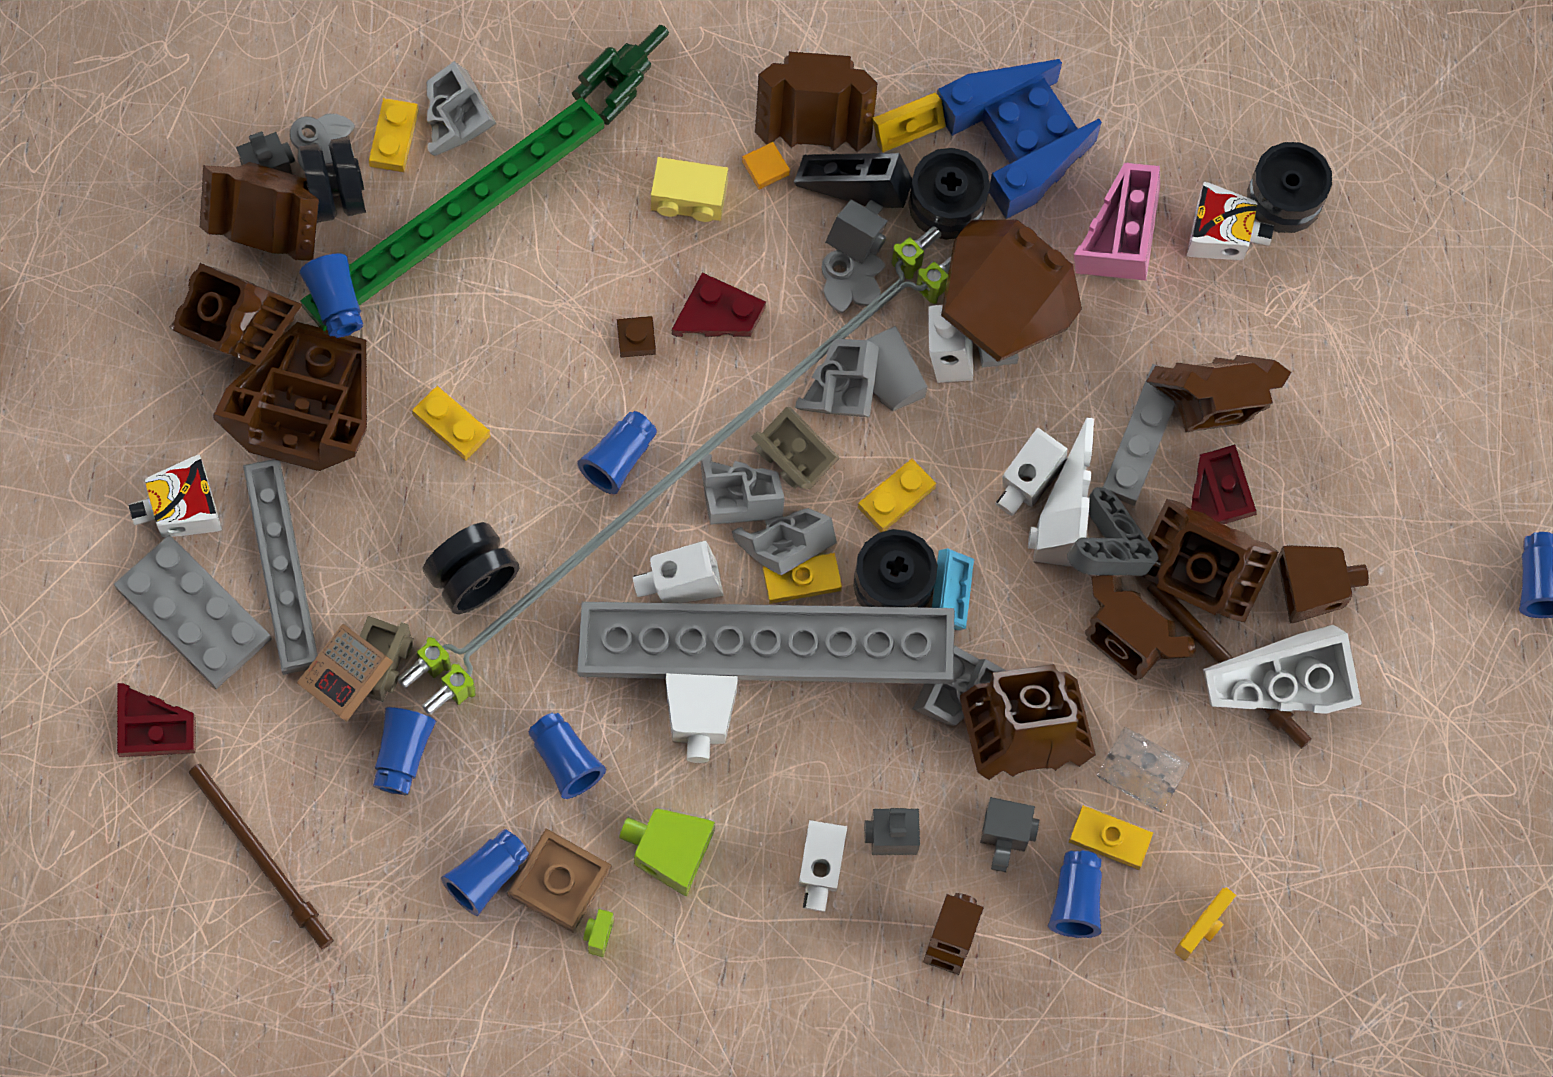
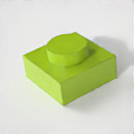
(598, 932)

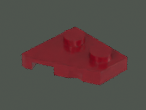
(718, 310)
(1222, 487)
(151, 726)

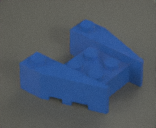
(1024, 123)

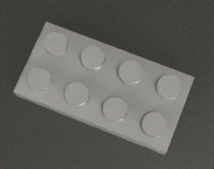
(193, 611)

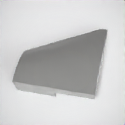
(455, 109)
(897, 375)
(844, 380)
(740, 492)
(788, 540)
(943, 700)

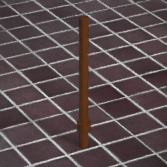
(1277, 718)
(303, 912)

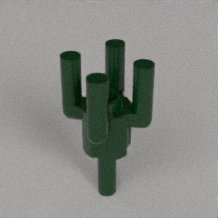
(621, 72)

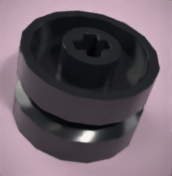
(334, 179)
(1290, 186)
(948, 191)
(900, 555)
(470, 568)

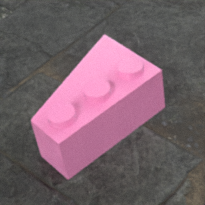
(1124, 228)

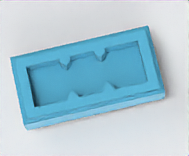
(953, 585)

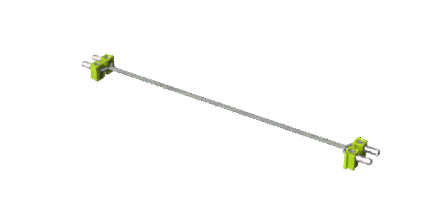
(458, 683)

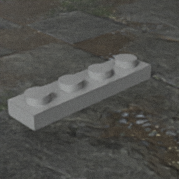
(1139, 444)

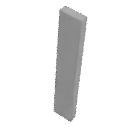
(281, 565)

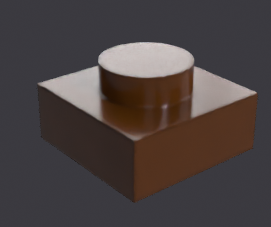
(636, 336)

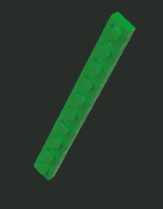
(468, 202)

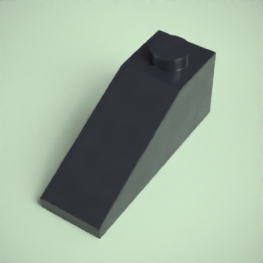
(857, 177)

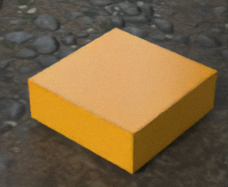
(766, 165)

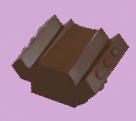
(816, 101)
(260, 209)
(233, 314)
(1220, 391)
(1208, 561)
(1132, 630)
(1026, 721)

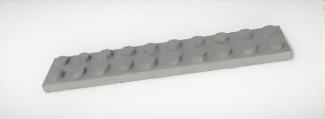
(767, 642)

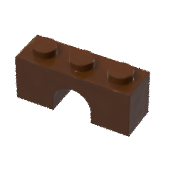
(953, 933)

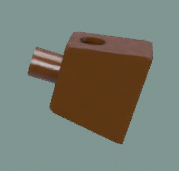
(1317, 580)

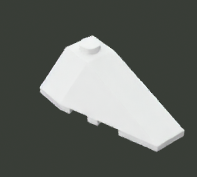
(1067, 507)
(1297, 673)

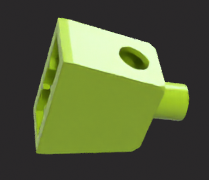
(670, 846)

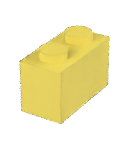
(689, 189)

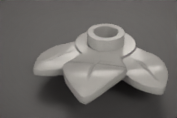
(324, 128)
(854, 284)

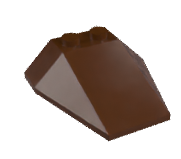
(1008, 288)
(301, 400)

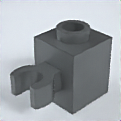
(267, 152)
(858, 230)
(1008, 827)
(893, 831)

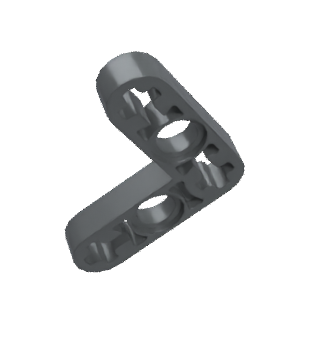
(1124, 547)

